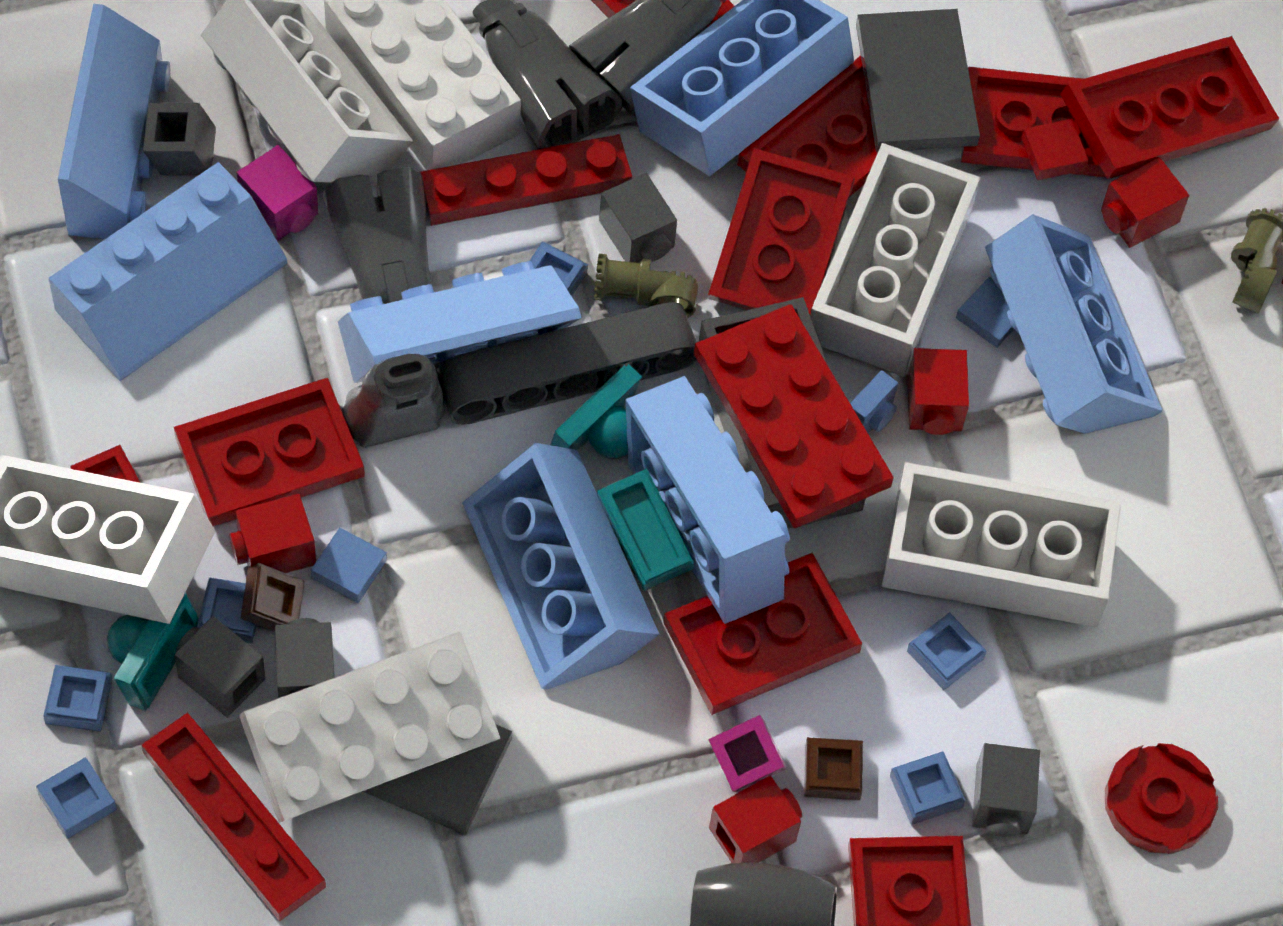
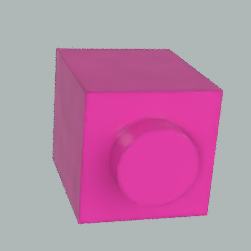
(280, 192)
(747, 753)

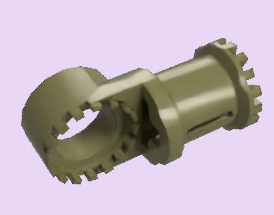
(1257, 258)
(646, 286)

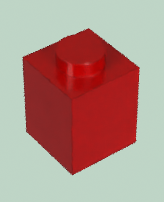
(1144, 202)
(938, 390)
(274, 535)
(756, 822)

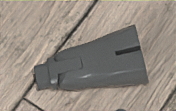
(641, 39)
(556, 88)
(382, 233)
(395, 401)

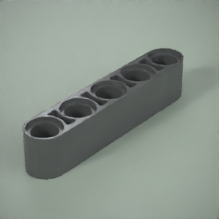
(565, 362)

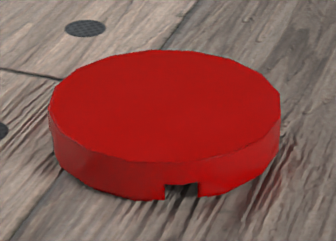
(1161, 798)

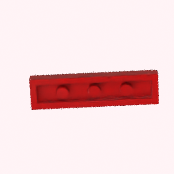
(525, 179)
(233, 816)

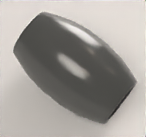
(761, 897)

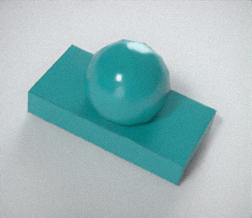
(602, 418)
(645, 529)
(147, 652)

